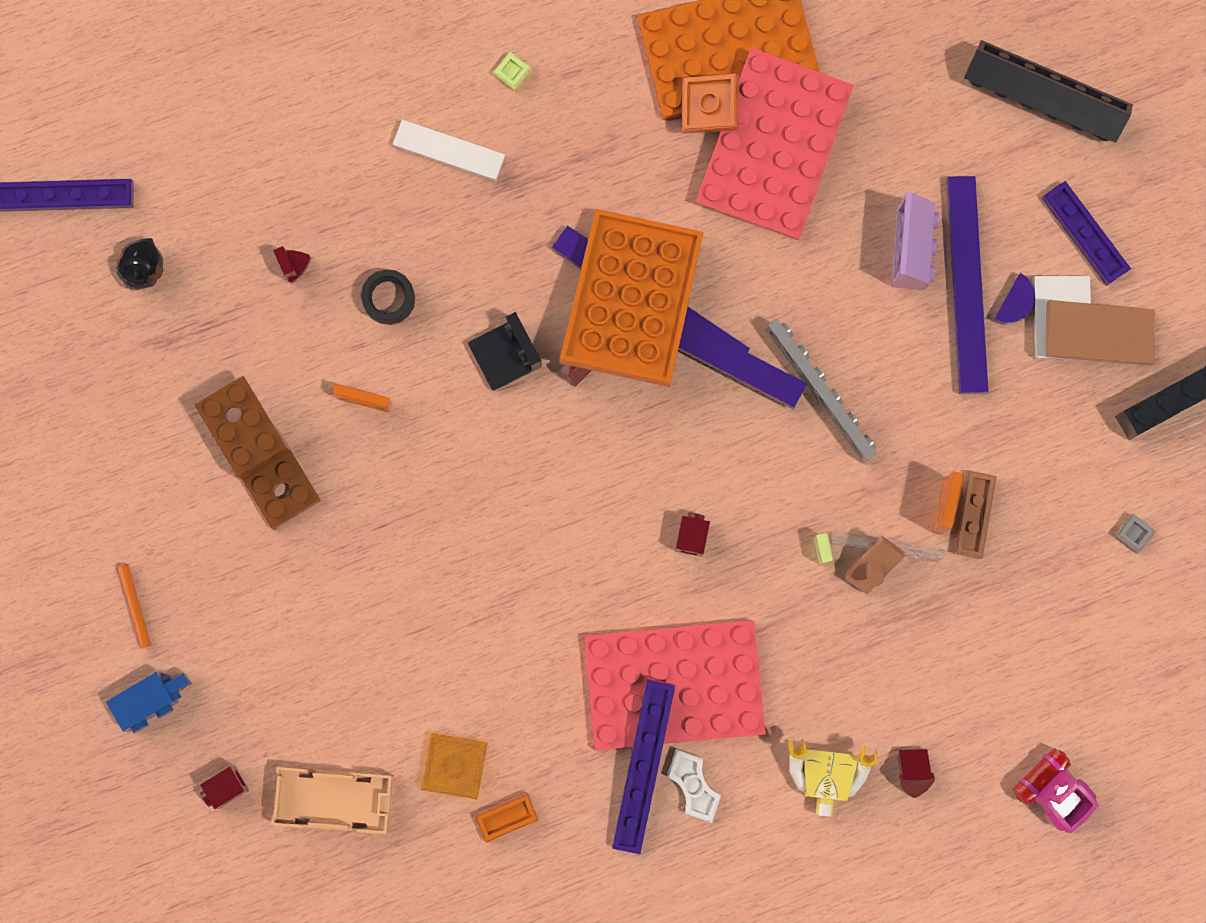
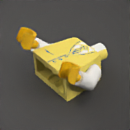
(828, 774)

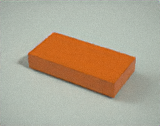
(362, 398)
(506, 818)

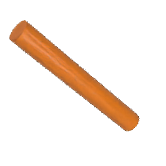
(134, 606)

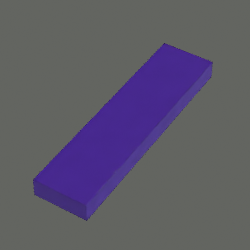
(1086, 233)

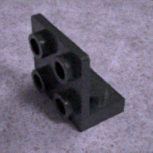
(505, 353)

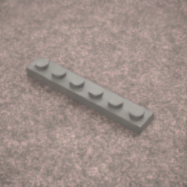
(829, 400)

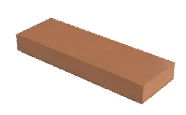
(974, 515)

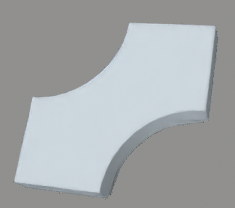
(700, 799)

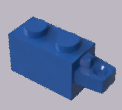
(146, 700)

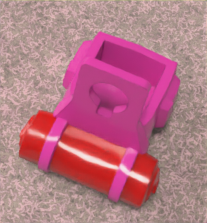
(1053, 788)

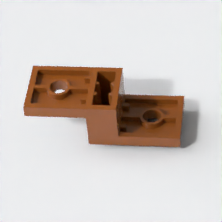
(257, 452)

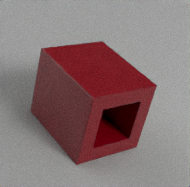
(692, 535)
(223, 788)

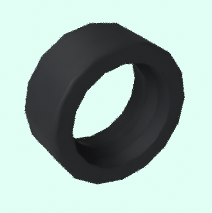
(384, 276)

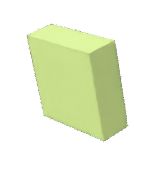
(512, 71)
(823, 549)

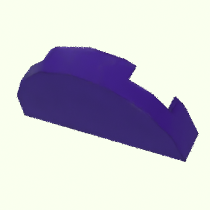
(1017, 302)

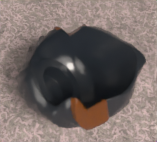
(140, 264)

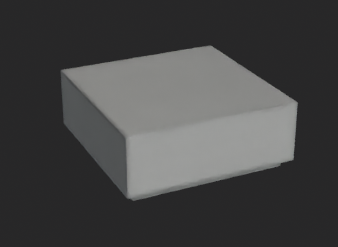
(1134, 533)

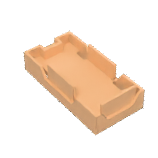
(332, 800)

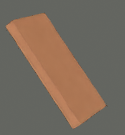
(1099, 332)

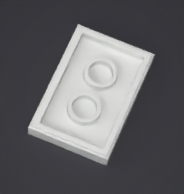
(1057, 289)

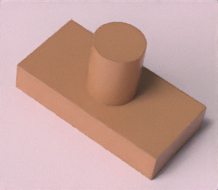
(874, 565)

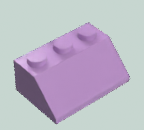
(914, 243)

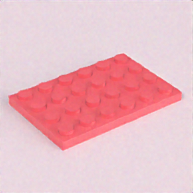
(781, 145)
(713, 677)

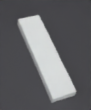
(449, 150)

